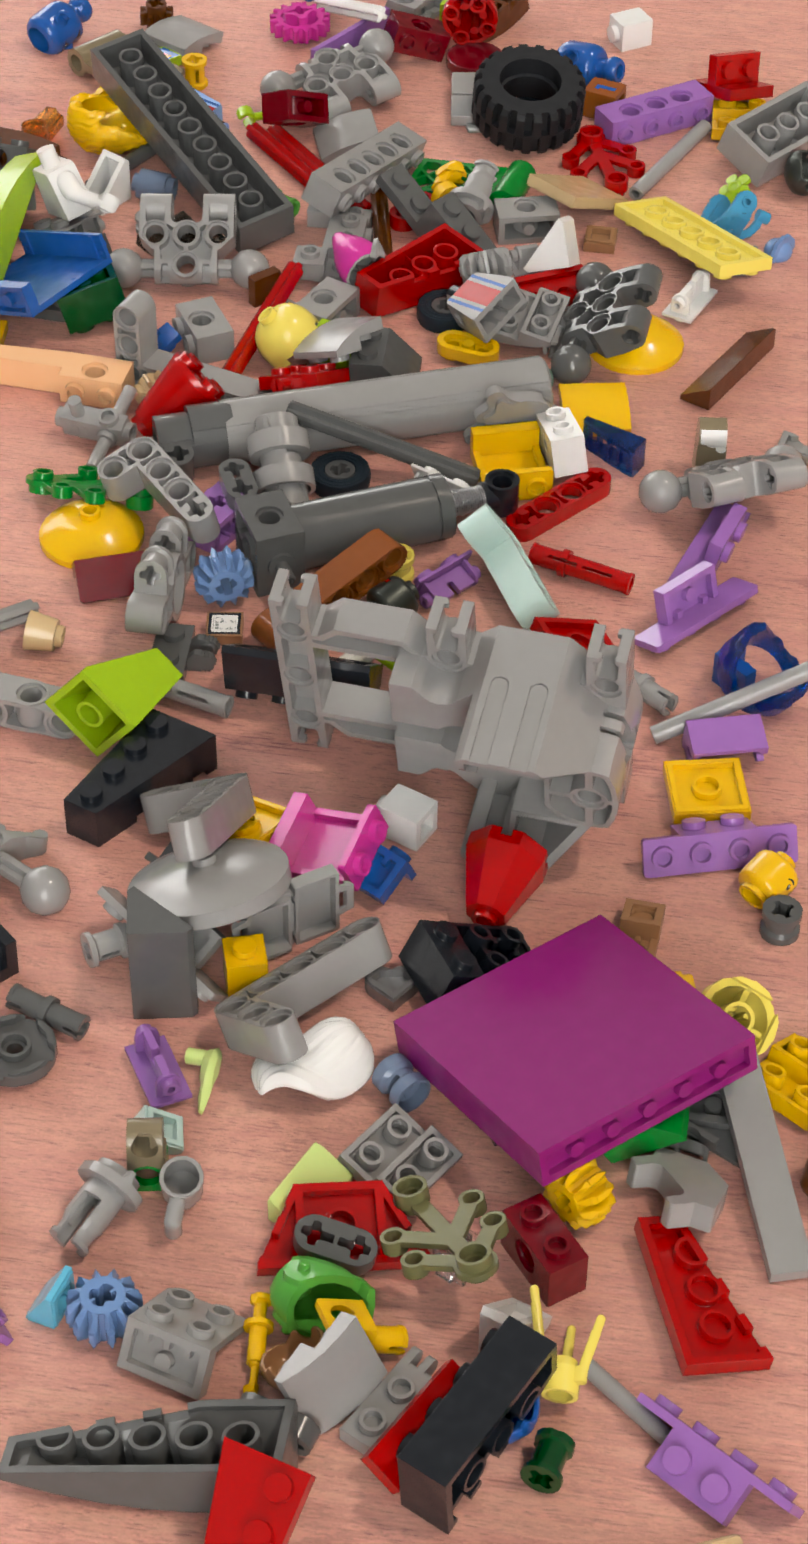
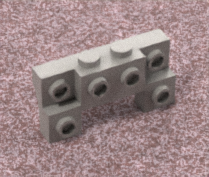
(319, 261)

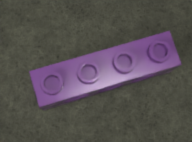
(655, 112)

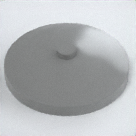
(221, 888)

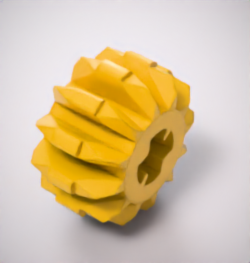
(581, 1196)

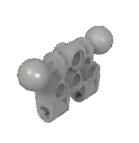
(344, 73)
(170, 253)
(726, 480)

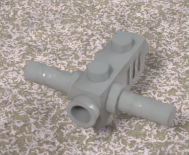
(106, 426)

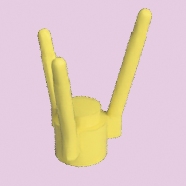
(568, 1377)

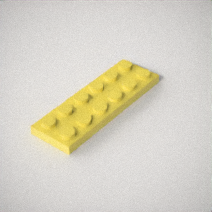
(693, 237)

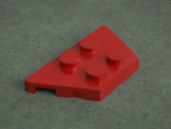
(356, 1203)

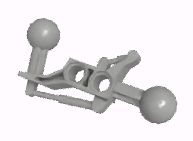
(43, 888)

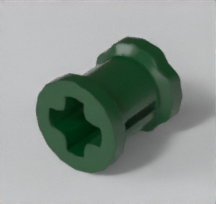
(548, 1460)

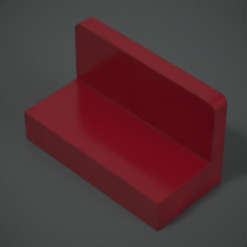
(106, 576)

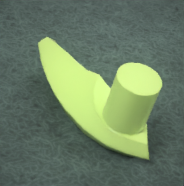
(210, 1065)

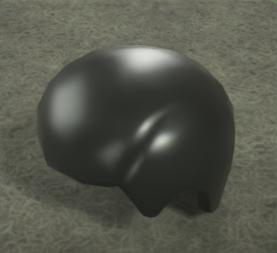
(797, 172)

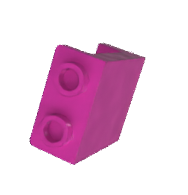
(327, 836)

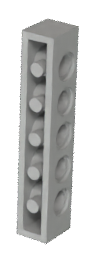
(355, 172)

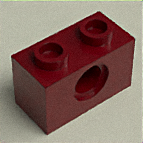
(417, 35)
(295, 108)
(545, 1250)

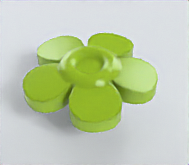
(735, 186)

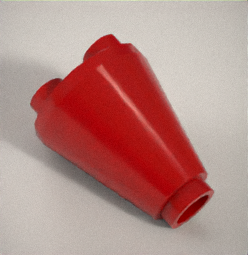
(470, 20)
(177, 386)

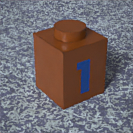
(601, 92)

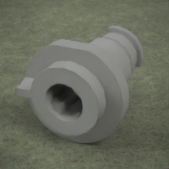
(477, 191)
(105, 1189)

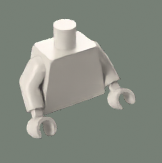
(64, 188)

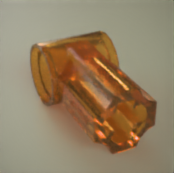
(45, 124)

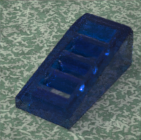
(629, 451)

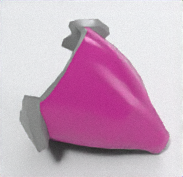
(354, 254)

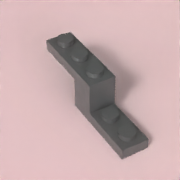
(427, 215)

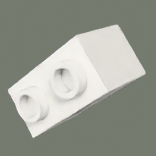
(562, 442)

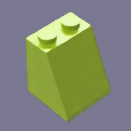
(113, 697)

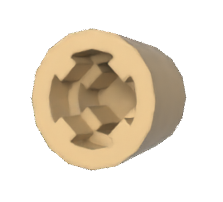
(42, 632)

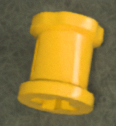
(195, 70)

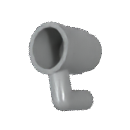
(182, 1188)

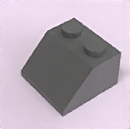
(383, 356)

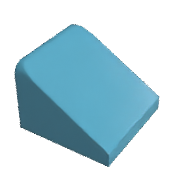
(51, 1302)

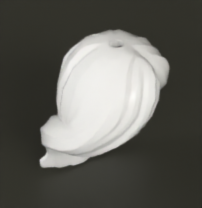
(333, 1068)

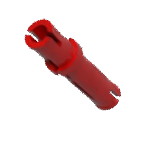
(546, 557)

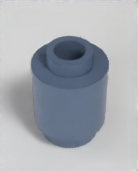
(153, 182)

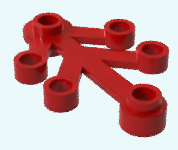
(593, 140)

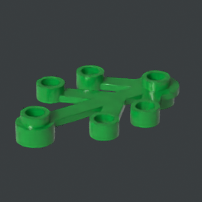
(84, 484)

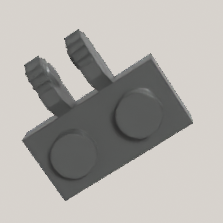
(186, 649)

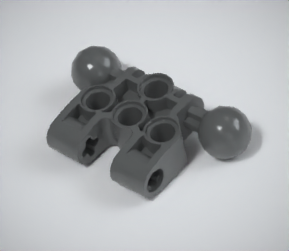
(605, 316)

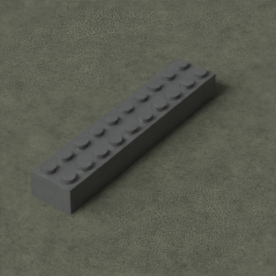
(190, 136)

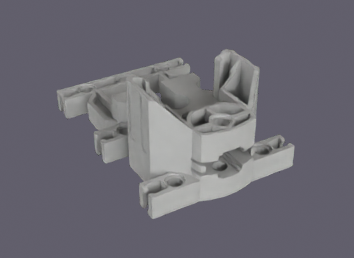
(505, 708)

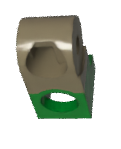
(146, 1149)

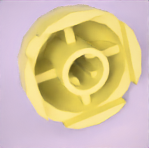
(282, 331)
(747, 1004)

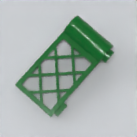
(510, 181)

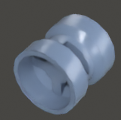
(404, 1086)

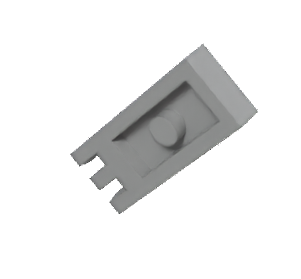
(387, 1400)

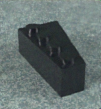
(149, 757)
(473, 1421)

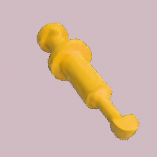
(258, 1328)

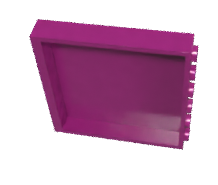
(575, 1048)

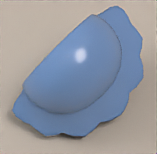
(780, 248)

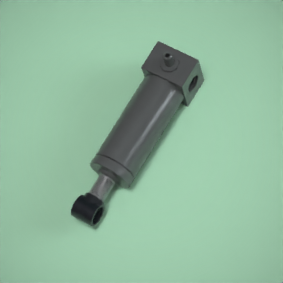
(317, 530)

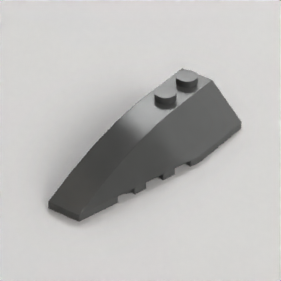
(151, 1460)

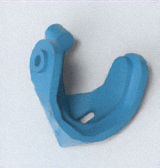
(736, 214)

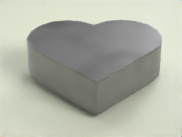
(390, 986)

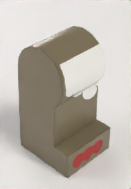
(710, 440)

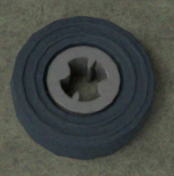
(434, 313)
(340, 473)

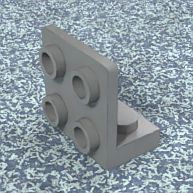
(177, 1340)

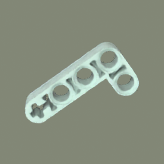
(508, 566)

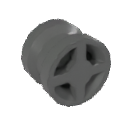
(781, 920)

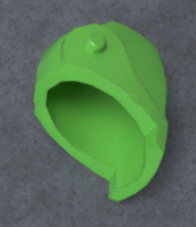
(305, 1280)

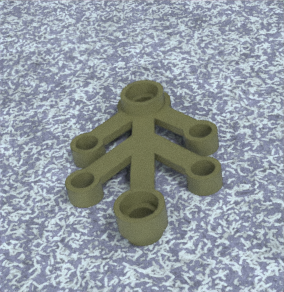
(470, 1261)

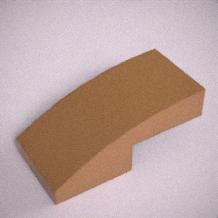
(643, 923)

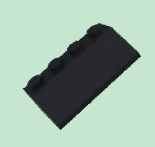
(256, 670)

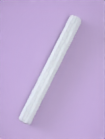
(354, 9)

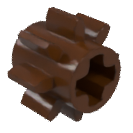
(154, 11)

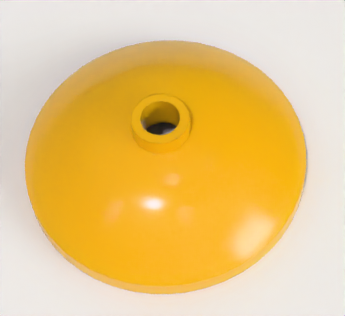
(660, 351)
(90, 531)

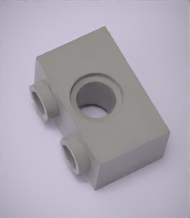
(524, 219)
(332, 300)
(204, 330)

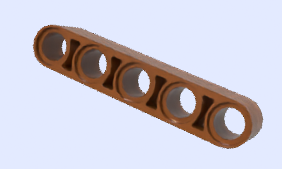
(347, 575)

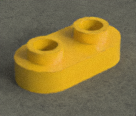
(466, 348)

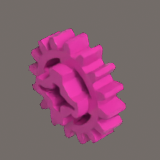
(300, 22)

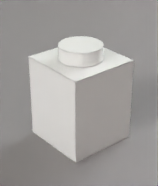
(630, 29)
(409, 816)

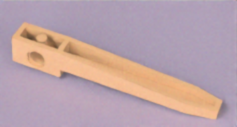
(91, 377)

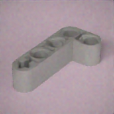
(148, 466)

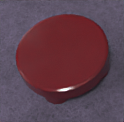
(468, 56)

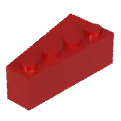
(413, 271)

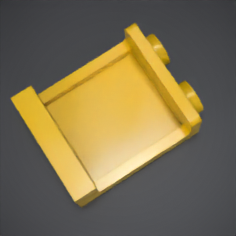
(512, 448)

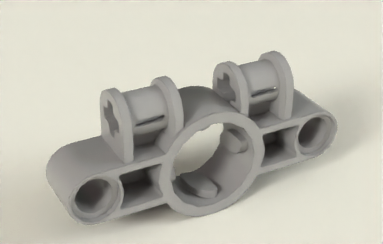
(161, 578)

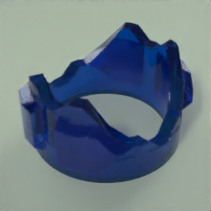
(758, 635)

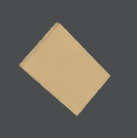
(575, 191)

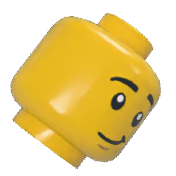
(767, 876)

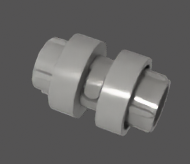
(279, 449)

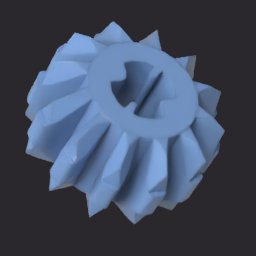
(223, 576)
(101, 1307)

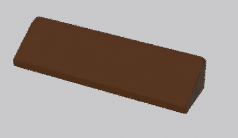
(729, 368)

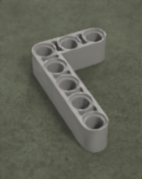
(138, 342)
(199, 813)
(265, 1013)

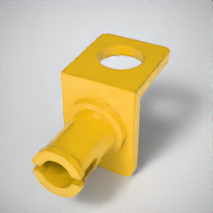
(383, 1338)

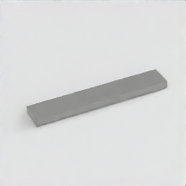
(766, 1177)

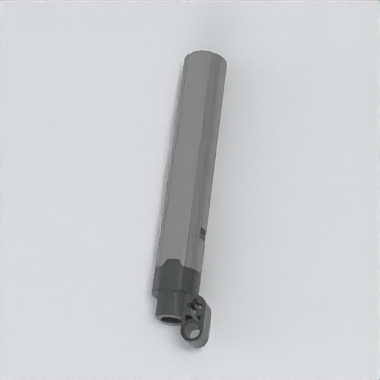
(394, 405)

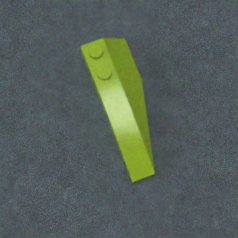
(15, 194)

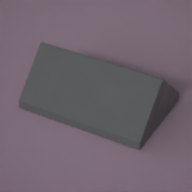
(159, 960)

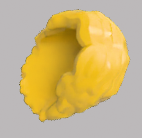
(100, 124)

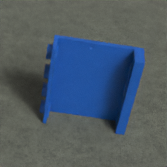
(50, 269)

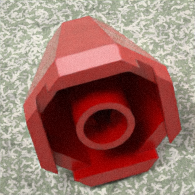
(501, 873)

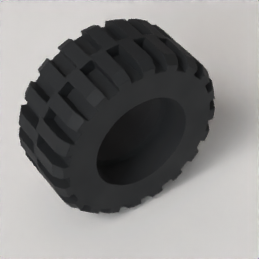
(525, 123)

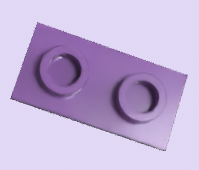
(452, 571)
(157, 1068)

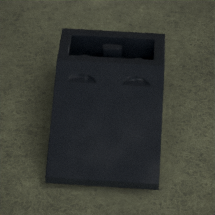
(450, 954)

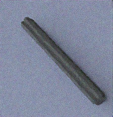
(382, 443)

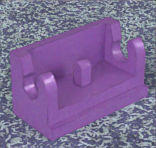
(725, 736)

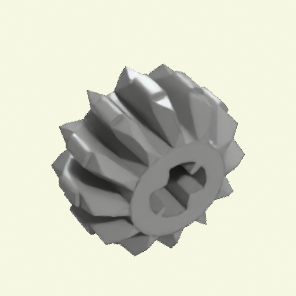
(490, 261)

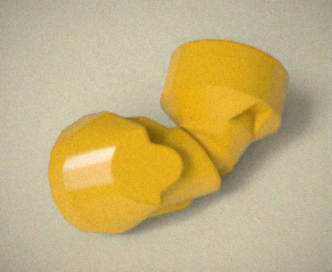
(446, 178)

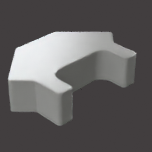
(689, 1185)

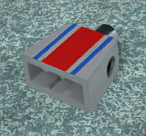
(484, 303)

